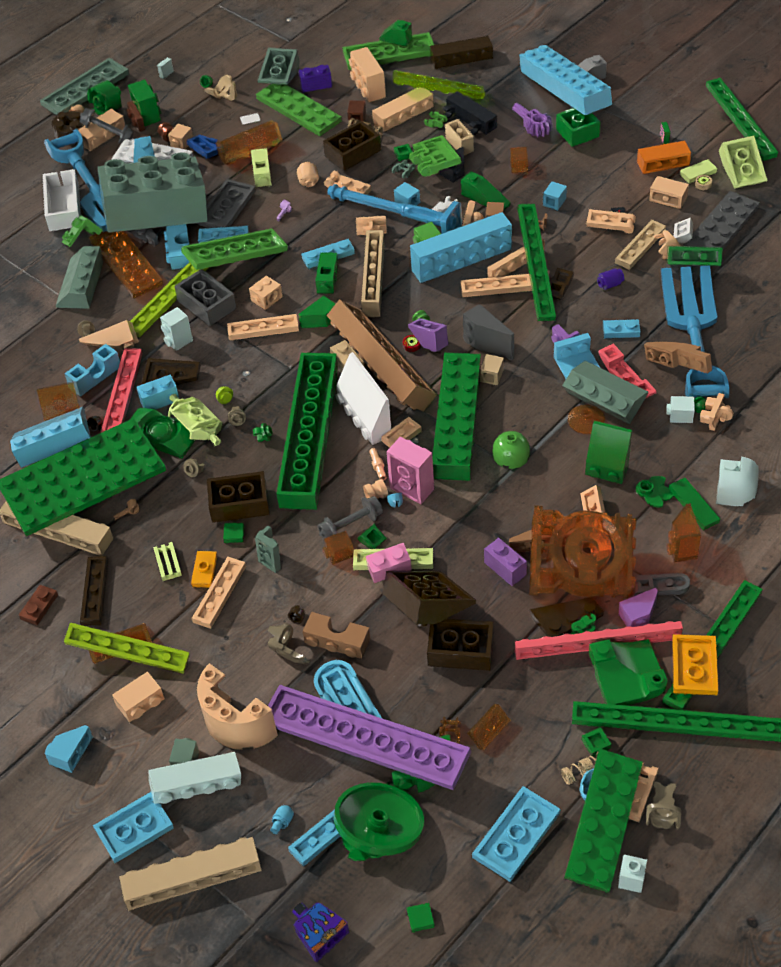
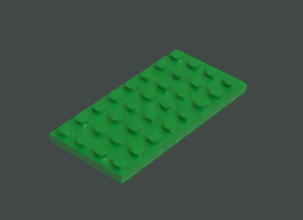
(80, 476)

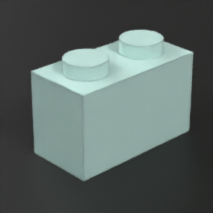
(176, 329)

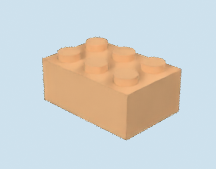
(367, 74)

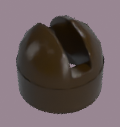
(93, 422)
(296, 618)

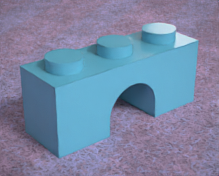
(177, 237)
(104, 364)

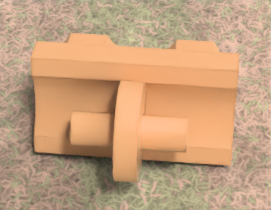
(370, 223)
(718, 412)

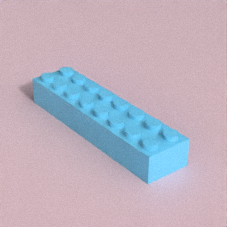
(565, 80)

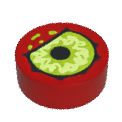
(411, 344)

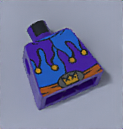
(319, 929)

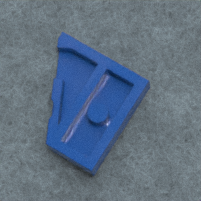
(203, 145)

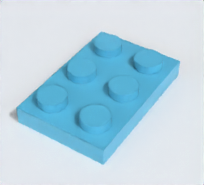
(133, 827)

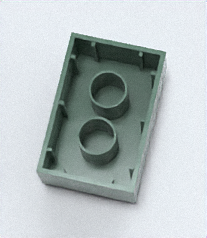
(152, 193)

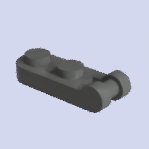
(665, 583)

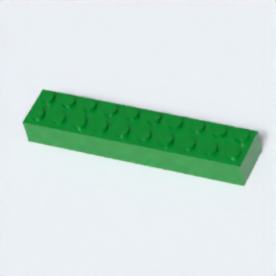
(308, 431)

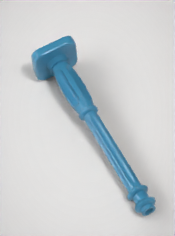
(448, 221)

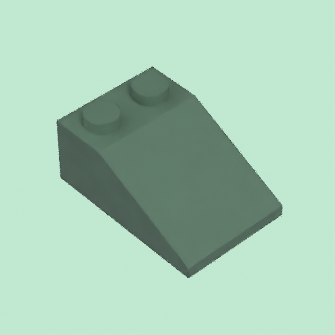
(279, 66)

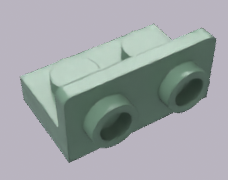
(268, 550)

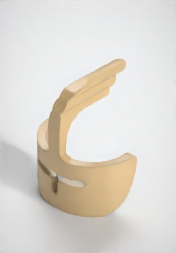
(223, 87)

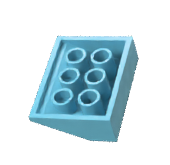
(50, 437)

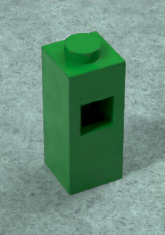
(326, 273)

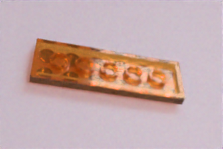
(127, 262)

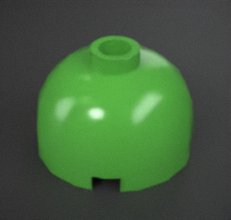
(511, 449)

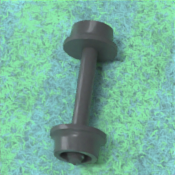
(88, 117)
(371, 507)

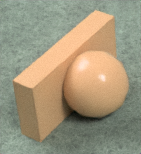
(471, 216)

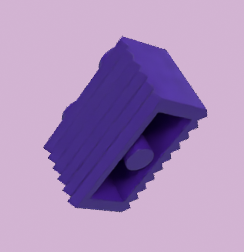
(315, 78)

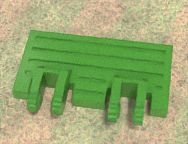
(434, 155)

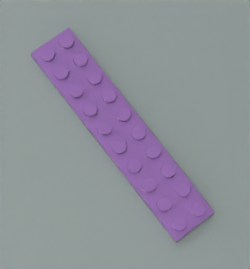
(369, 737)

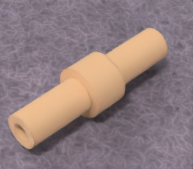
(378, 464)

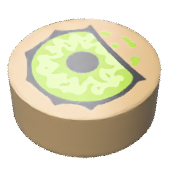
(703, 182)

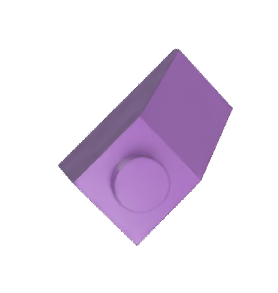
(430, 334)
(638, 609)

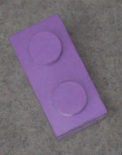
(505, 561)

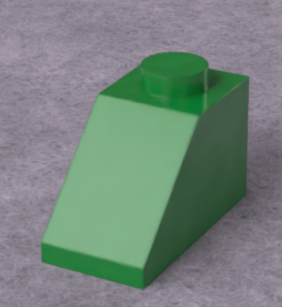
(398, 33)
(316, 314)

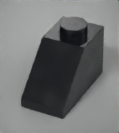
(455, 172)

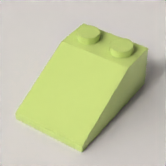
(742, 162)

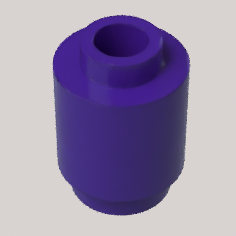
(610, 278)

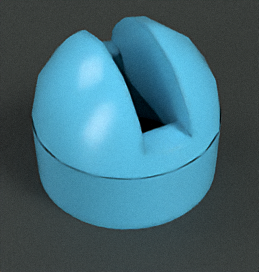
(395, 498)

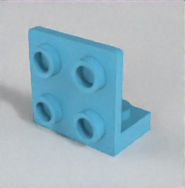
(572, 352)

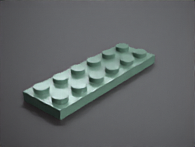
(76, 90)

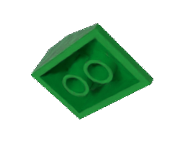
(608, 452)

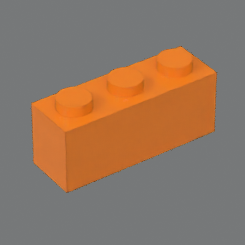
(663, 157)

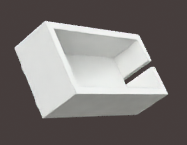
(61, 202)

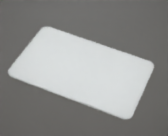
(250, 118)

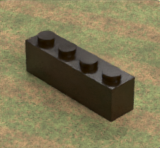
(461, 52)

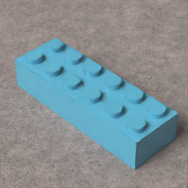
(461, 247)

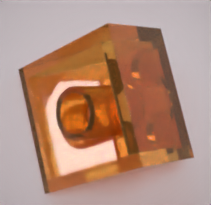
(684, 536)

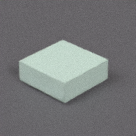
(165, 68)

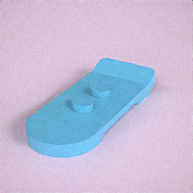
(339, 684)

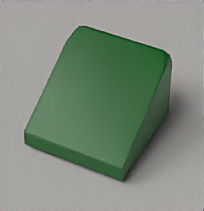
(372, 537)

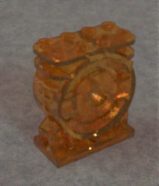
(592, 532)

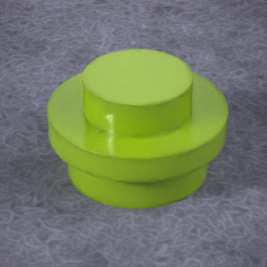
(224, 395)

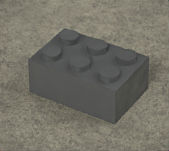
(205, 297)

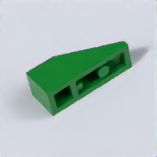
(481, 190)

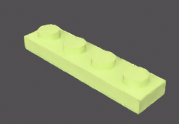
(420, 558)

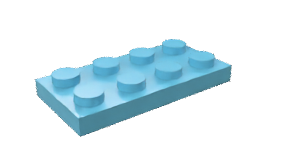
(516, 833)

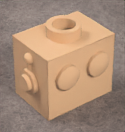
(265, 292)

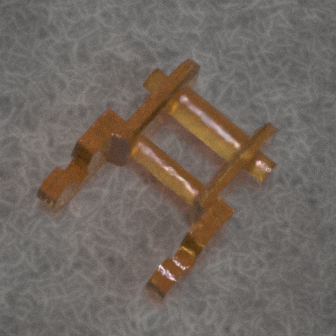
(450, 722)

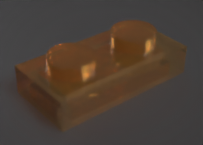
(488, 726)

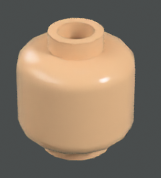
(307, 174)

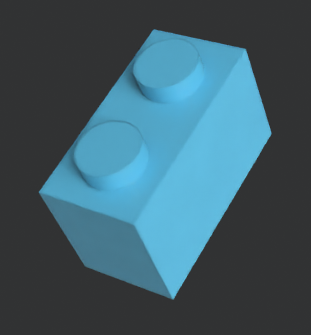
(157, 392)

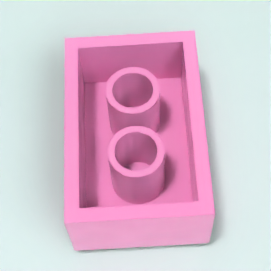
(410, 470)

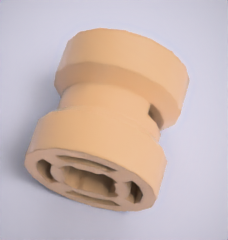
(377, 489)

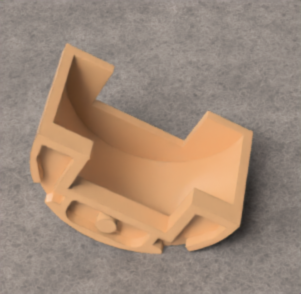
(225, 723)

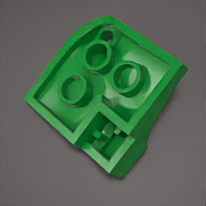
(627, 671)

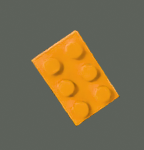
(694, 664)

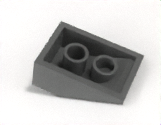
(487, 333)

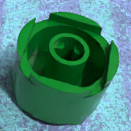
(104, 97)

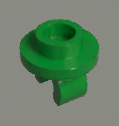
(263, 432)

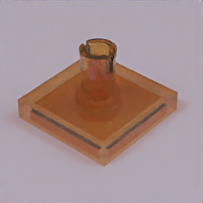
(57, 400)

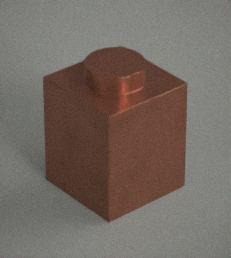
(356, 110)

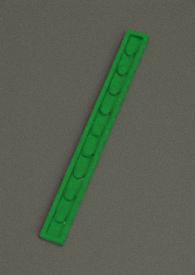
(677, 721)

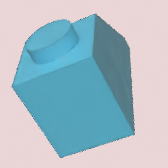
(68, 748)

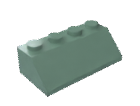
(81, 278)
(605, 391)

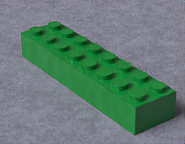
(456, 416)

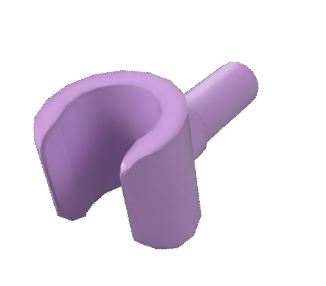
(285, 206)

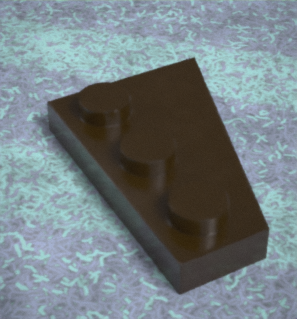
(179, 370)
(558, 618)

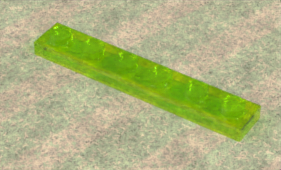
(438, 84)

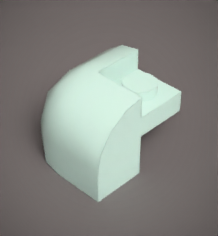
(737, 482)

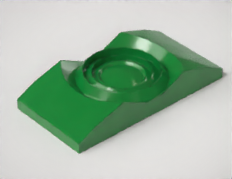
(164, 432)

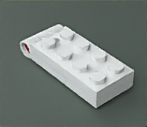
(161, 152)

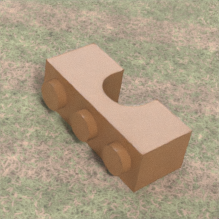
(350, 642)

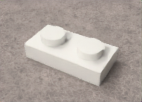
(683, 230)

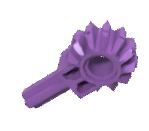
(534, 122)

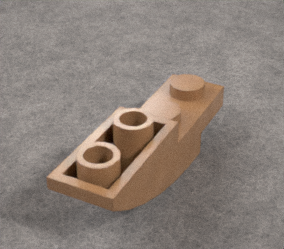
(675, 354)

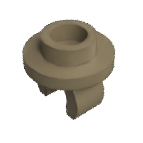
(85, 328)
(236, 416)
(192, 467)

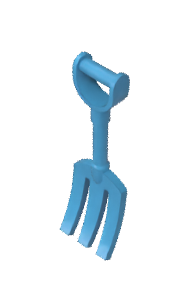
(74, 157)
(694, 323)

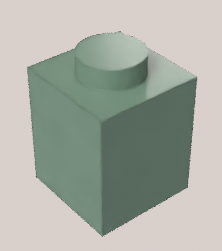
(184, 751)

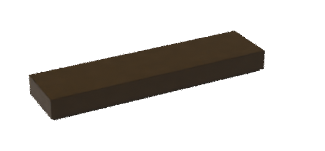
(94, 591)

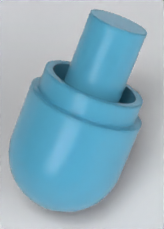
(281, 818)

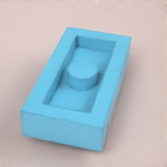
(621, 328)

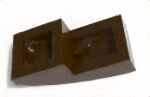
(560, 282)

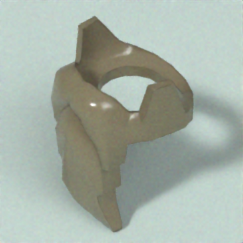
(281, 639)
(662, 811)

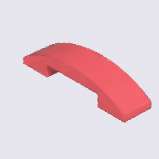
(614, 362)

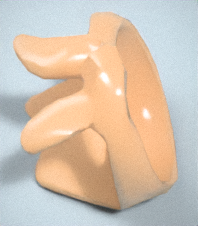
(668, 240)

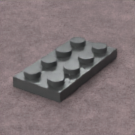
(227, 204)

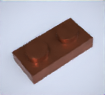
(136, 118)
(38, 605)

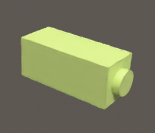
(261, 167)

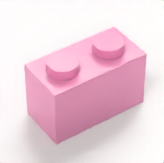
(389, 559)

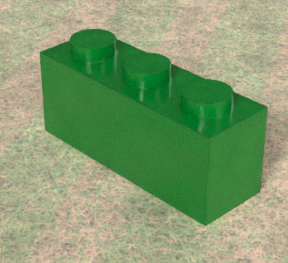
(694, 255)

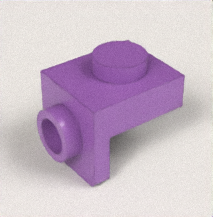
(559, 334)

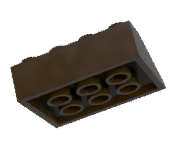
(425, 595)

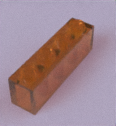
(255, 138)

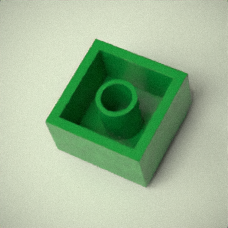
(145, 101)
(577, 127)

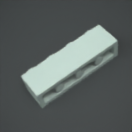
(194, 778)

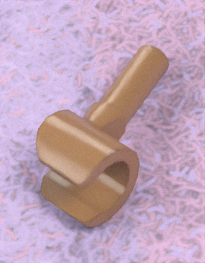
(133, 508)

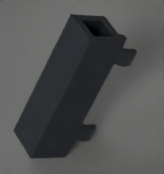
(470, 112)

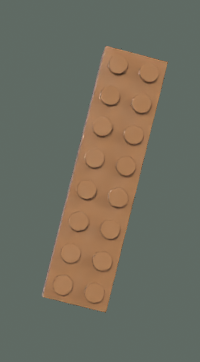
(381, 356)

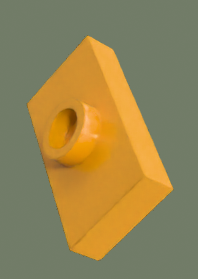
(204, 569)

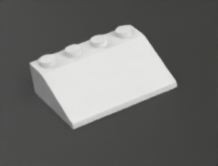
(363, 400)

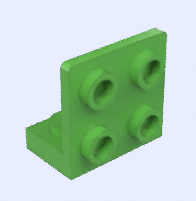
(77, 226)

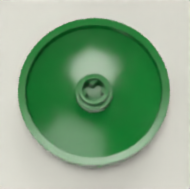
(378, 818)

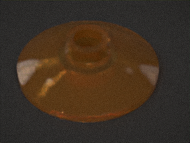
(583, 416)

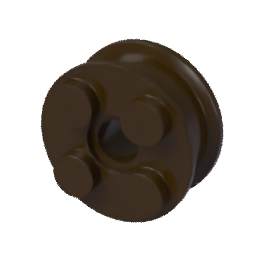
(66, 122)

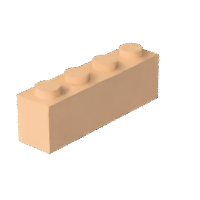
(402, 108)

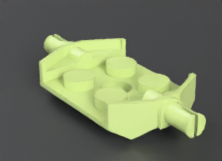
(196, 418)

